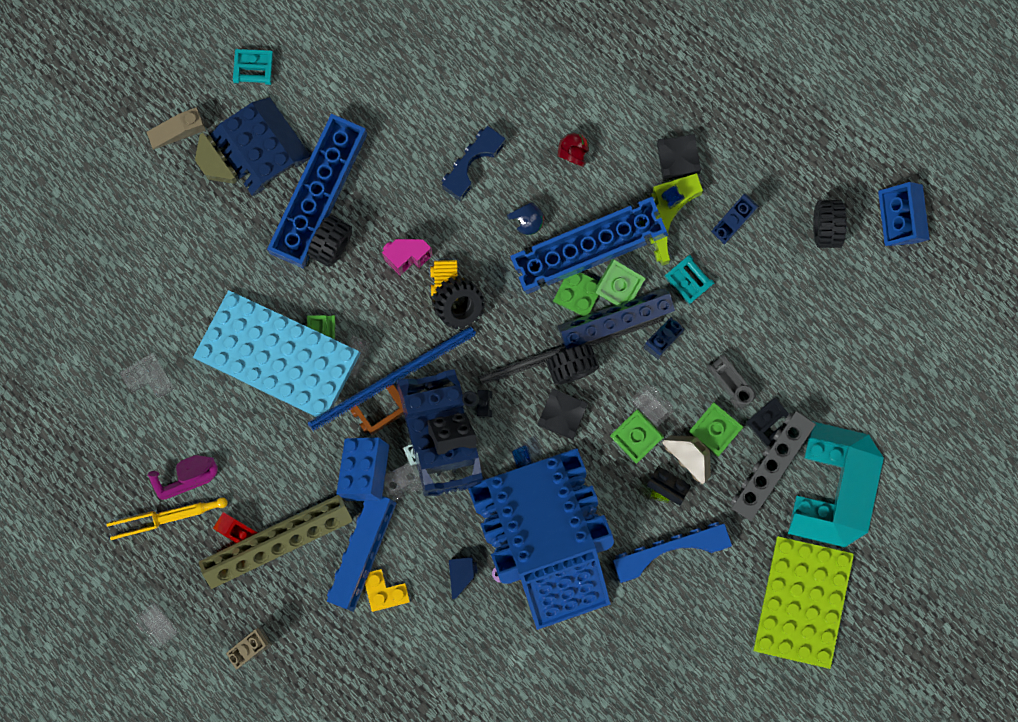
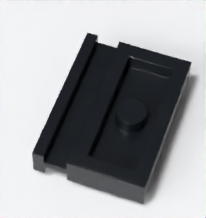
(669, 485)

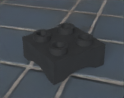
(678, 156)
(562, 414)
(452, 432)

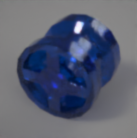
(673, 196)

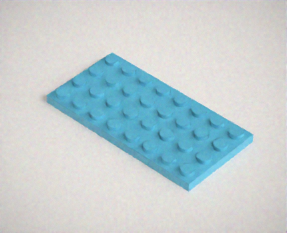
(276, 355)

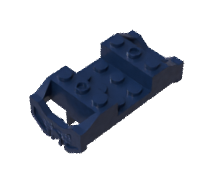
(429, 405)

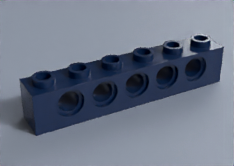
(616, 318)

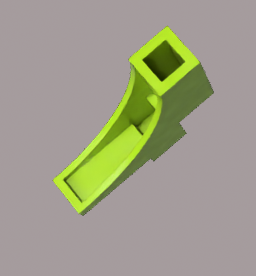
(690, 188)

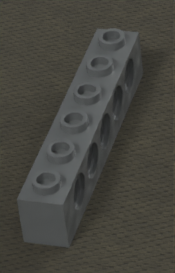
(804, 427)

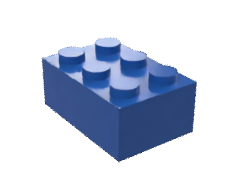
(363, 469)

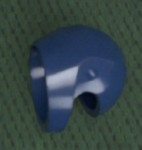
(530, 217)

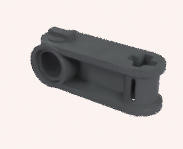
(731, 382)

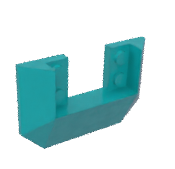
(856, 490)

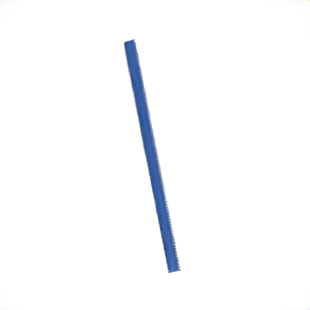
(401, 372)

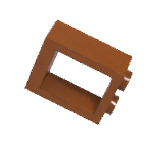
(386, 421)

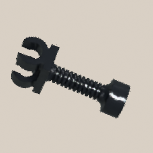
(481, 399)

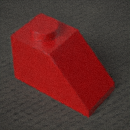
(233, 528)

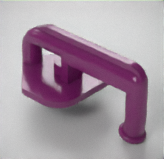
(190, 473)

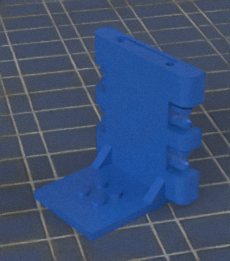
(547, 536)

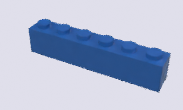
(360, 553)

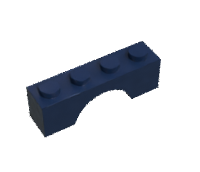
(487, 145)

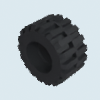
(829, 223)
(330, 240)
(467, 312)
(572, 364)

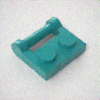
(253, 60)
(685, 284)

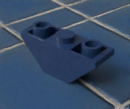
(735, 218)
(663, 338)

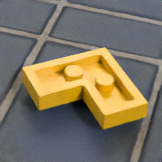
(383, 597)

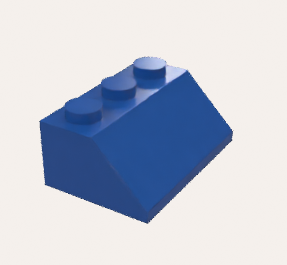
(903, 214)

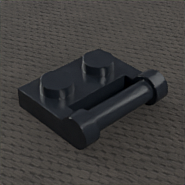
(765, 419)

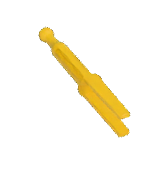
(169, 516)

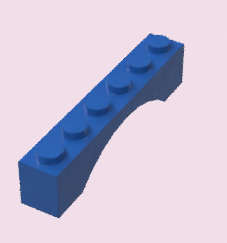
(709, 540)

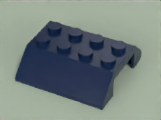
(259, 144)

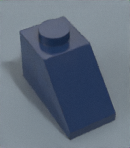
(461, 575)

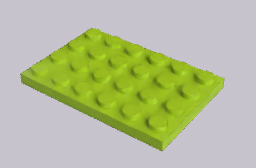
(803, 602)

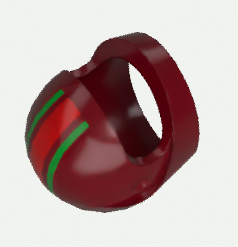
(573, 148)

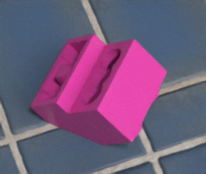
(405, 253)

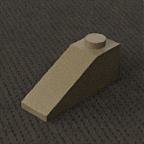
(176, 128)

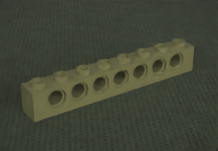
(275, 541)

